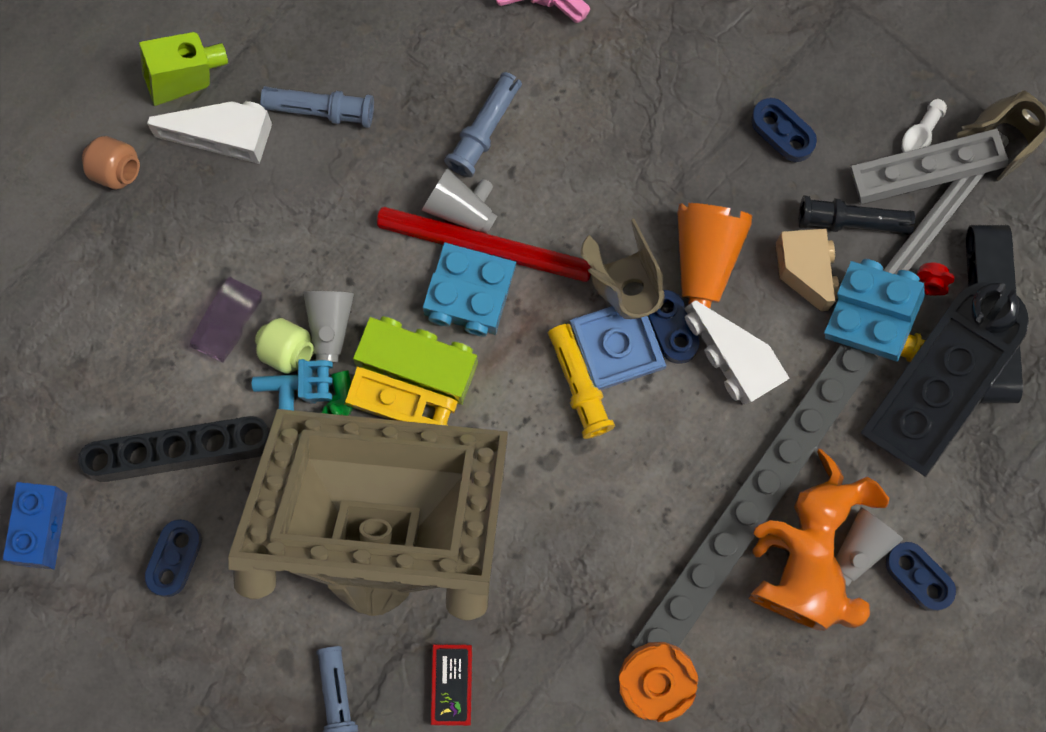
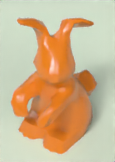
(812, 580)

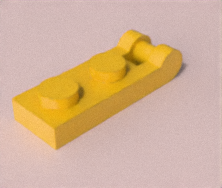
(397, 399)

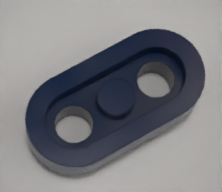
(787, 128)
(672, 325)
(170, 557)
(921, 574)

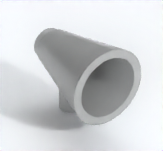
(460, 205)
(328, 320)
(865, 545)

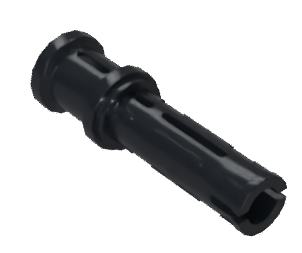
(839, 215)

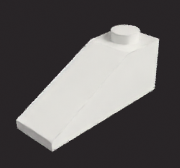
(219, 128)

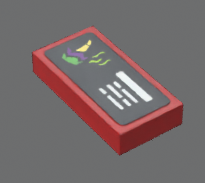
(451, 685)

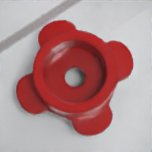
(935, 278)

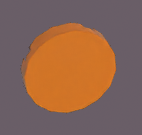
(658, 681)

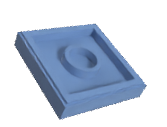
(616, 347)

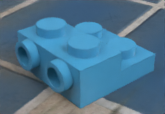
(469, 290)
(875, 309)

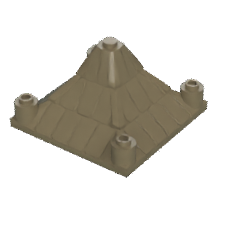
(373, 511)

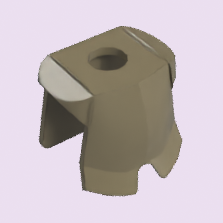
(1013, 111)
(612, 277)

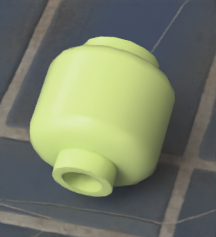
(283, 344)

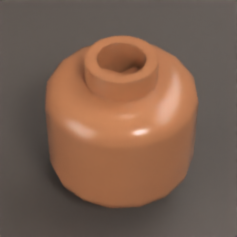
(110, 162)

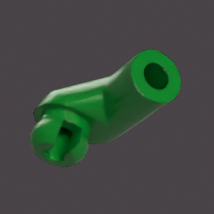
(341, 384)

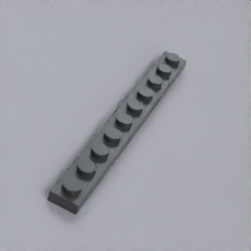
(757, 498)

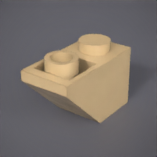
(806, 265)

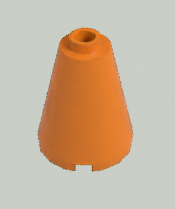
(708, 249)

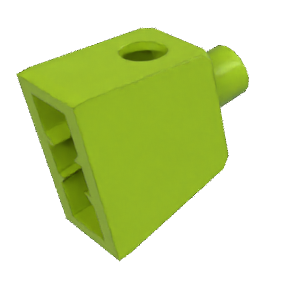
(178, 65)

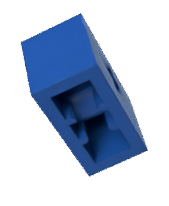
(35, 525)

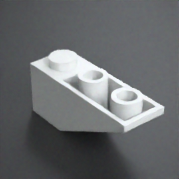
(743, 358)

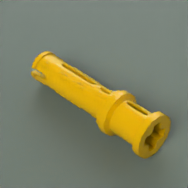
(585, 396)

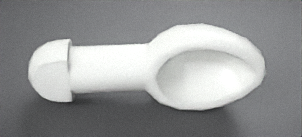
(921, 134)

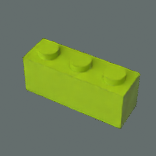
(416, 358)

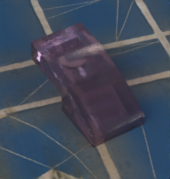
(225, 319)

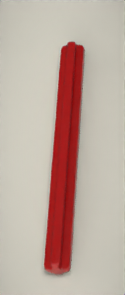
(521, 253)

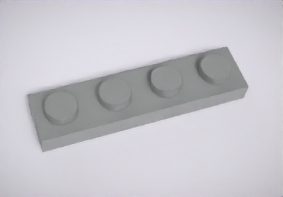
(929, 166)

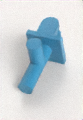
(309, 376)

